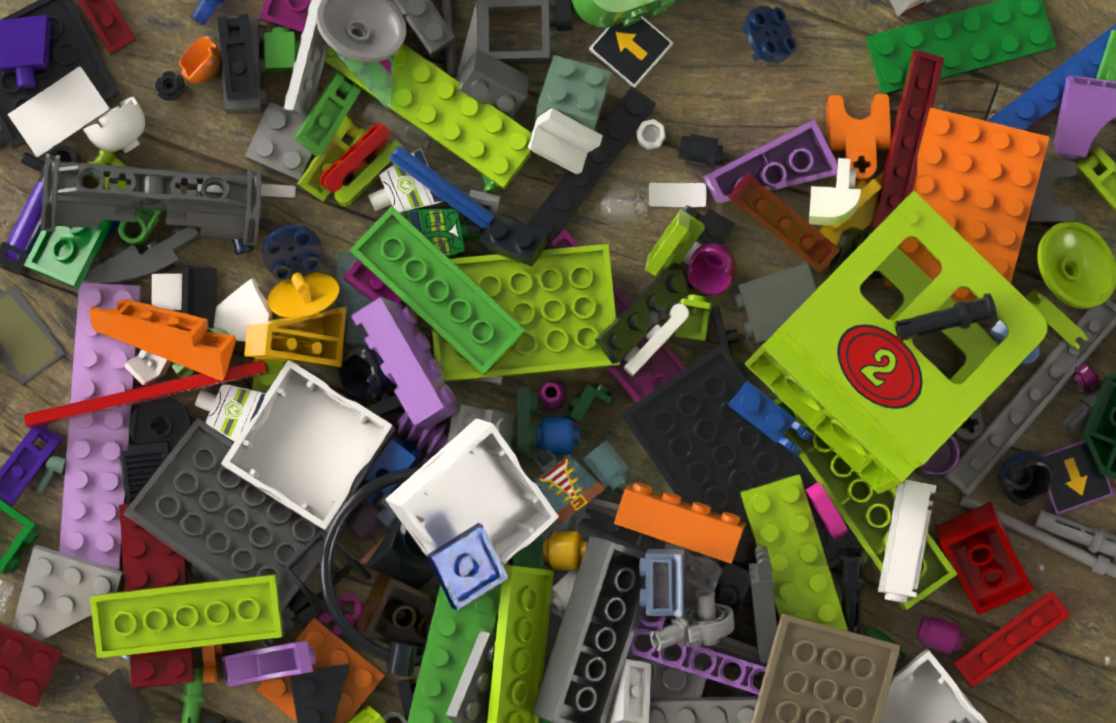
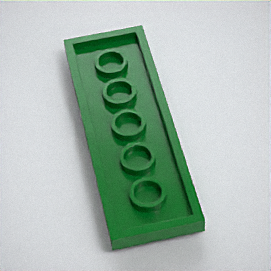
(965, 39)

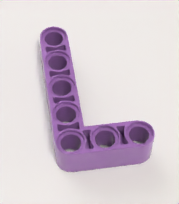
(689, 652)

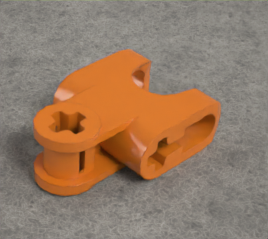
(857, 137)

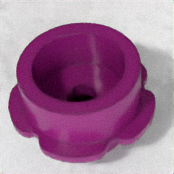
(1086, 377)

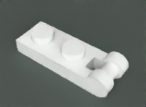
(657, 338)

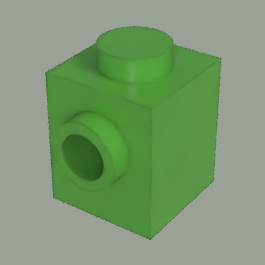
(280, 50)

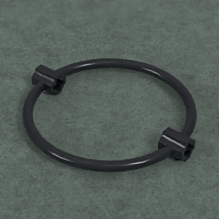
(400, 656)

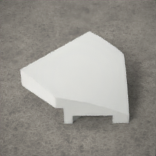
(242, 308)

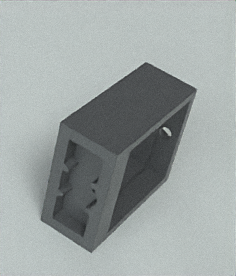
(516, 57)

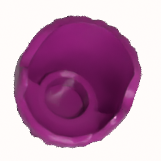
(711, 269)

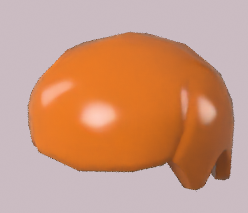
(201, 61)

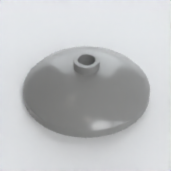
(362, 28)

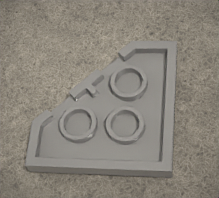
(59, 591)

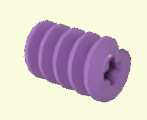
(433, 438)

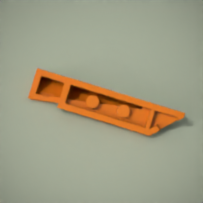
(168, 335)

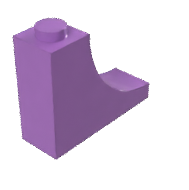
(1083, 112)

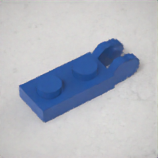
(767, 416)

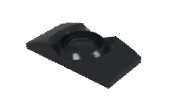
(402, 558)

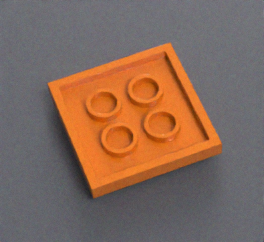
(329, 652)

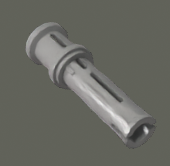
(1095, 539)

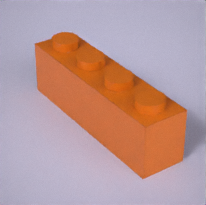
(680, 522)

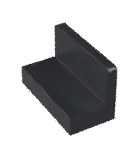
(199, 292)

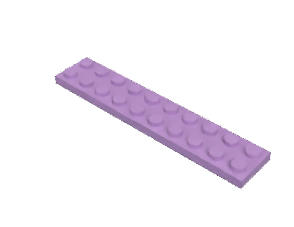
(94, 441)

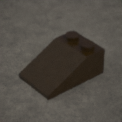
(397, 613)

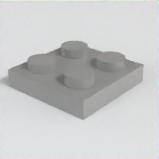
(274, 143)

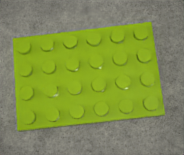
(558, 302)

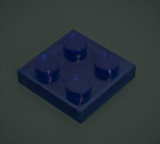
(467, 566)

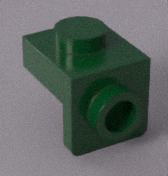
(581, 403)

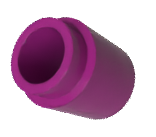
(939, 635)

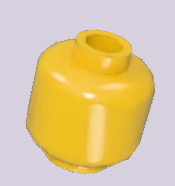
(564, 550)

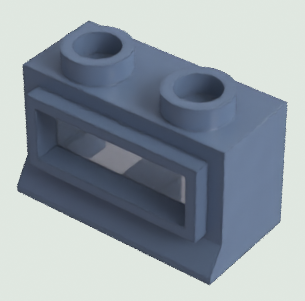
(663, 582)

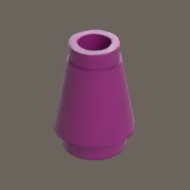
(551, 403)

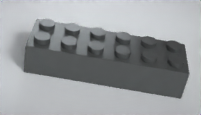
(593, 636)

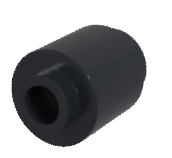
(700, 150)

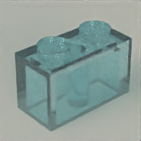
(606, 466)

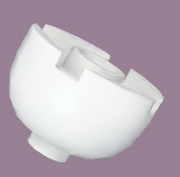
(117, 127)

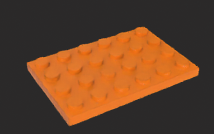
(981, 184)

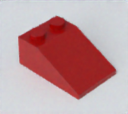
(984, 558)

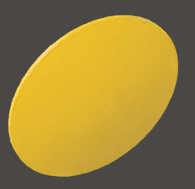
(303, 295)

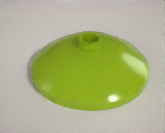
(1077, 265)

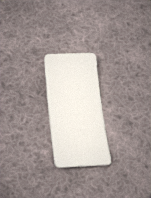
(677, 194)

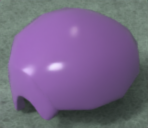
(943, 459)

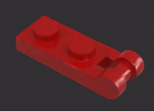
(353, 158)

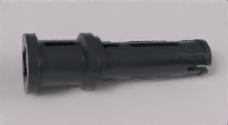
(961, 315)
(852, 581)

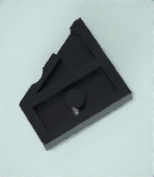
(318, 693)

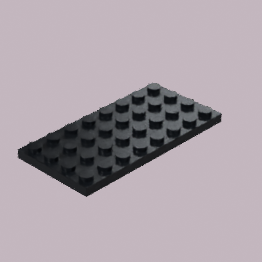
(714, 452)

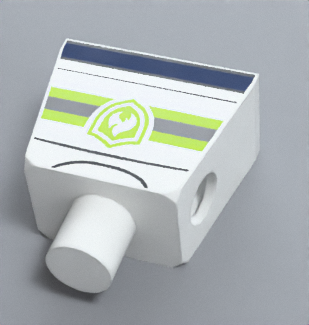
(404, 191)
(230, 408)

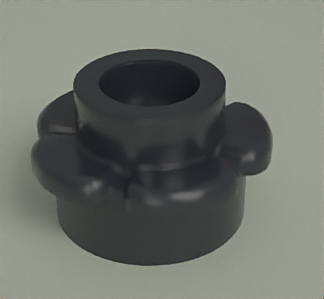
(177, 86)

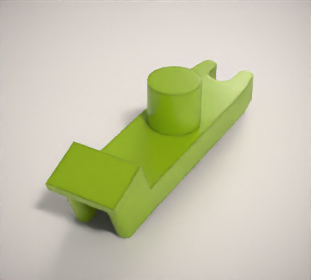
(1056, 319)

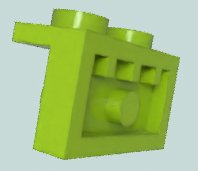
(674, 242)

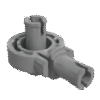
(699, 625)

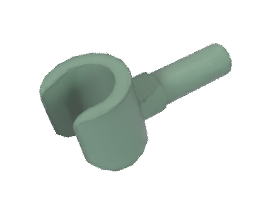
(54, 464)

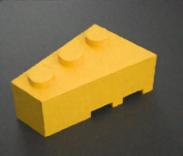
(301, 339)

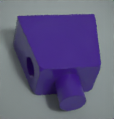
(25, 47)

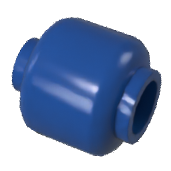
(557, 435)

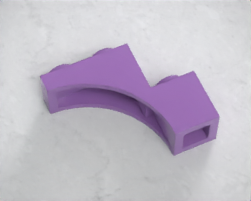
(268, 663)

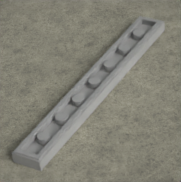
(1030, 400)

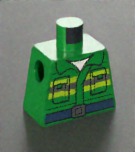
(444, 229)

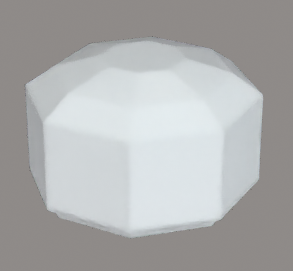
(651, 134)

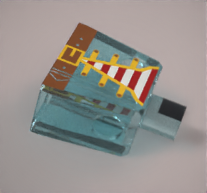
(566, 484)

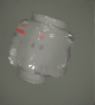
(623, 207)

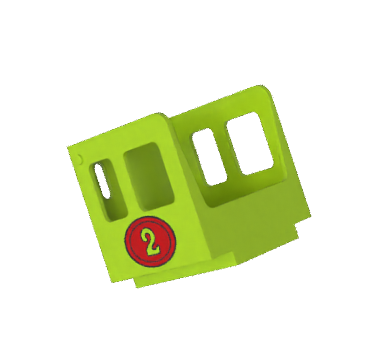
(881, 396)

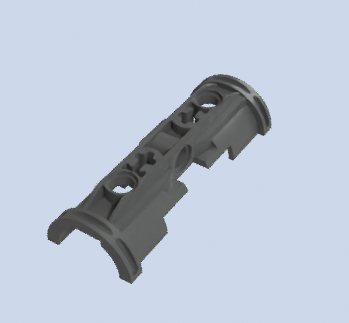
(73, 205)

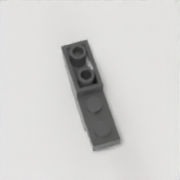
(132, 266)

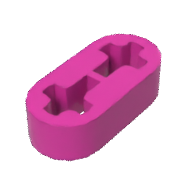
(826, 511)

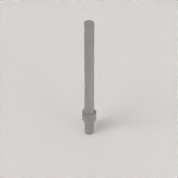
(1099, 563)

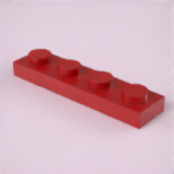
(1011, 639)

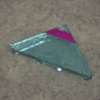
(375, 77)

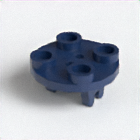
(769, 34)
(305, 247)

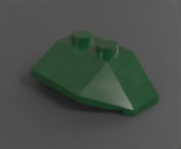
(1101, 428)

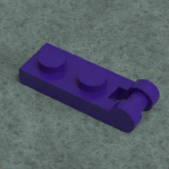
(27, 462)

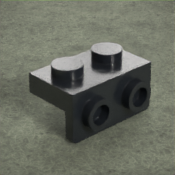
(515, 240)

